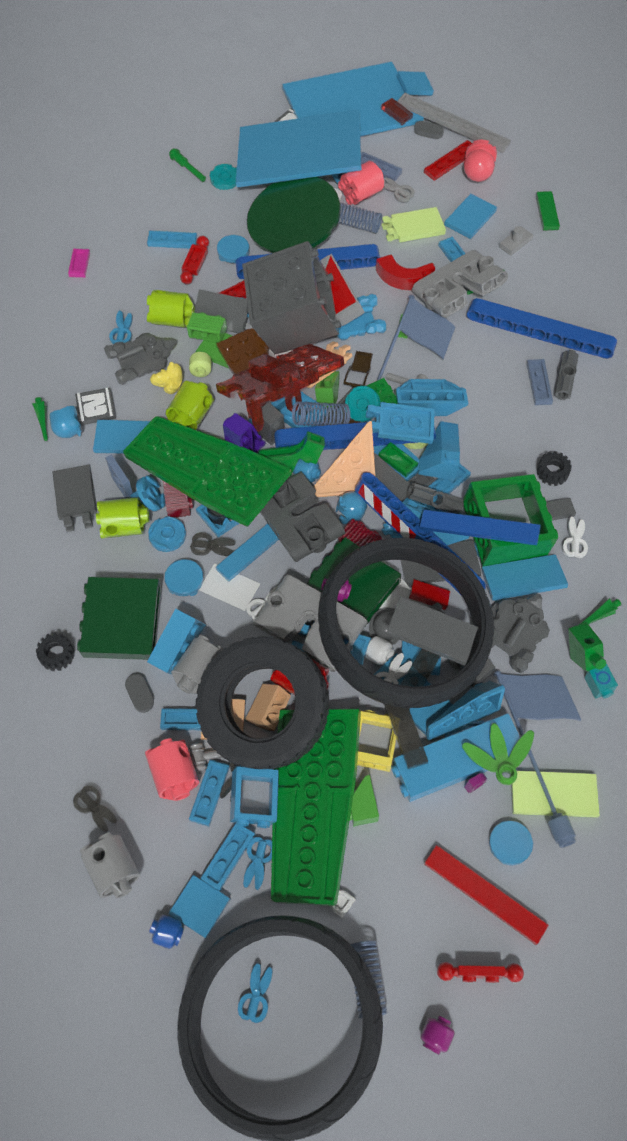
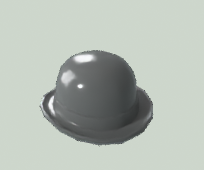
(380, 624)

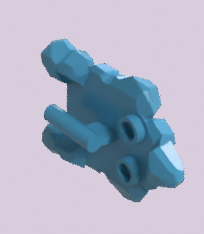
(364, 322)

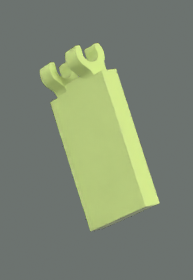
(414, 225)

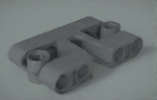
(295, 524)

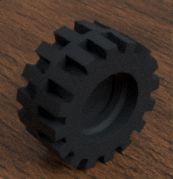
(557, 460)
(50, 642)

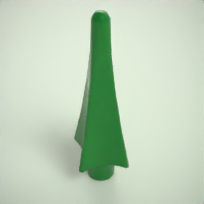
(41, 411)
(607, 609)

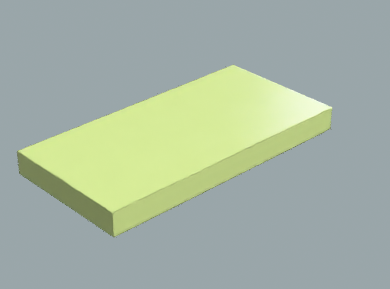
(570, 792)

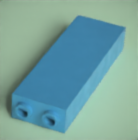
(449, 762)

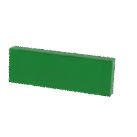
(547, 210)

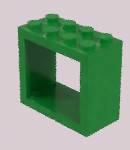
(525, 487)

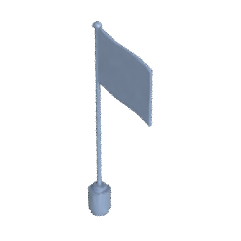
(424, 328)
(542, 699)

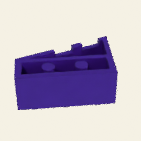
(242, 433)

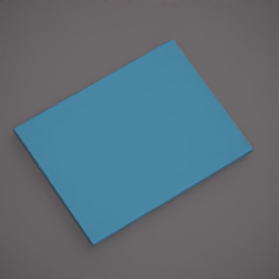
(350, 90)
(299, 148)

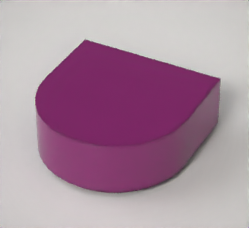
(475, 782)

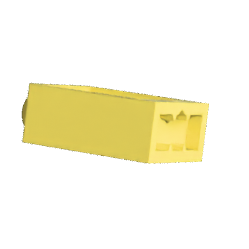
(375, 761)

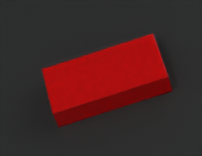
(429, 594)

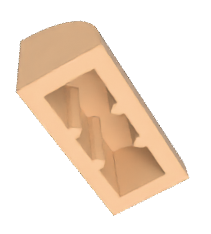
(267, 706)

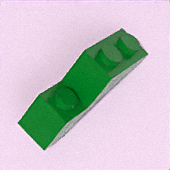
(308, 450)

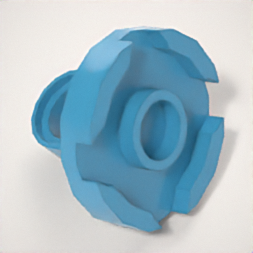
(149, 494)

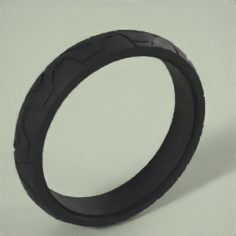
(453, 570)
(190, 1041)

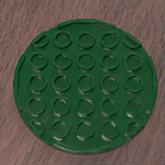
(293, 214)

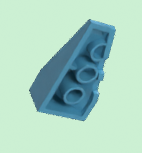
(442, 456)
(474, 705)

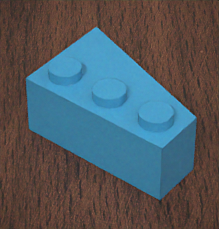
(175, 640)

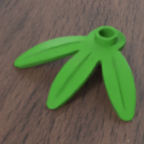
(502, 762)

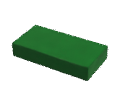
(398, 459)

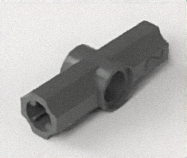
(567, 374)
(426, 495)

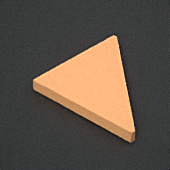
(349, 466)

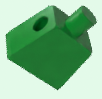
(586, 647)

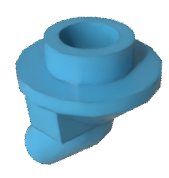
(387, 530)

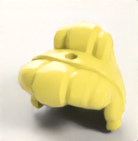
(169, 379)

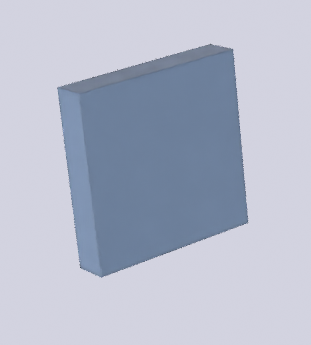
(119, 477)

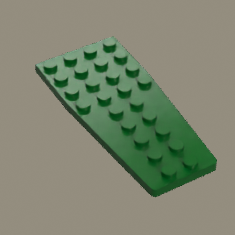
(208, 468)
(315, 813)

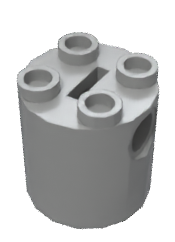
(193, 663)
(110, 866)

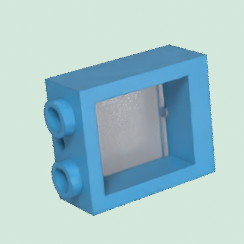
(254, 797)

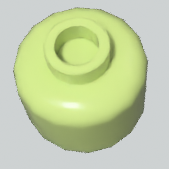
(200, 364)

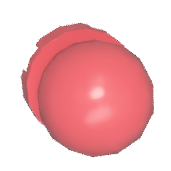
(480, 160)

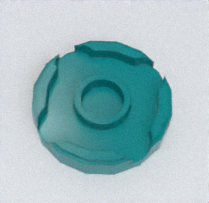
(223, 176)
(359, 400)

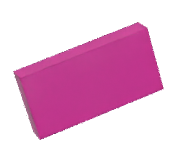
(79, 263)

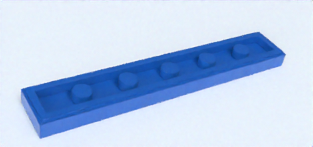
(480, 527)

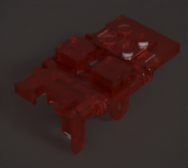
(279, 377)

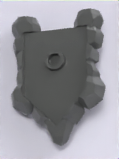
(140, 356)
(519, 629)

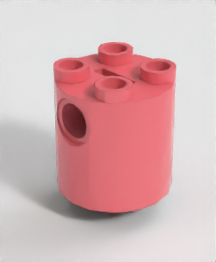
(361, 184)
(172, 769)

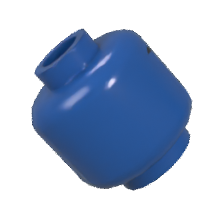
(166, 931)

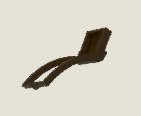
(361, 364)

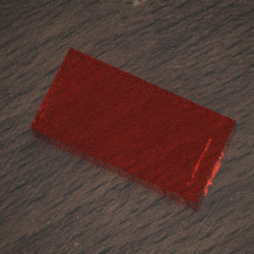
(396, 111)

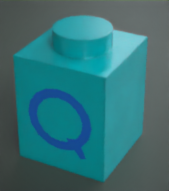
(601, 682)

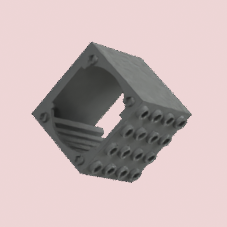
(290, 298)

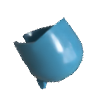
(65, 422)
(351, 506)

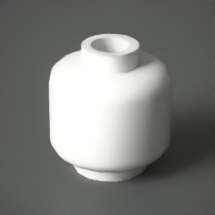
(379, 651)

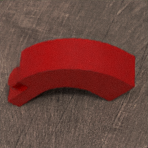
(399, 276)

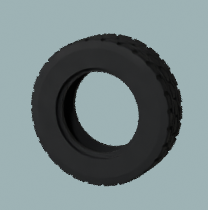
(216, 694)

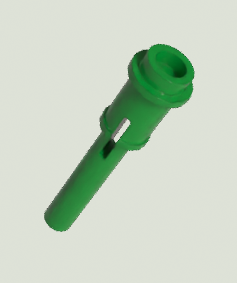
(183, 162)

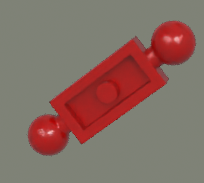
(194, 260)
(492, 974)

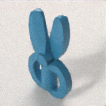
(123, 327)
(256, 867)
(258, 989)

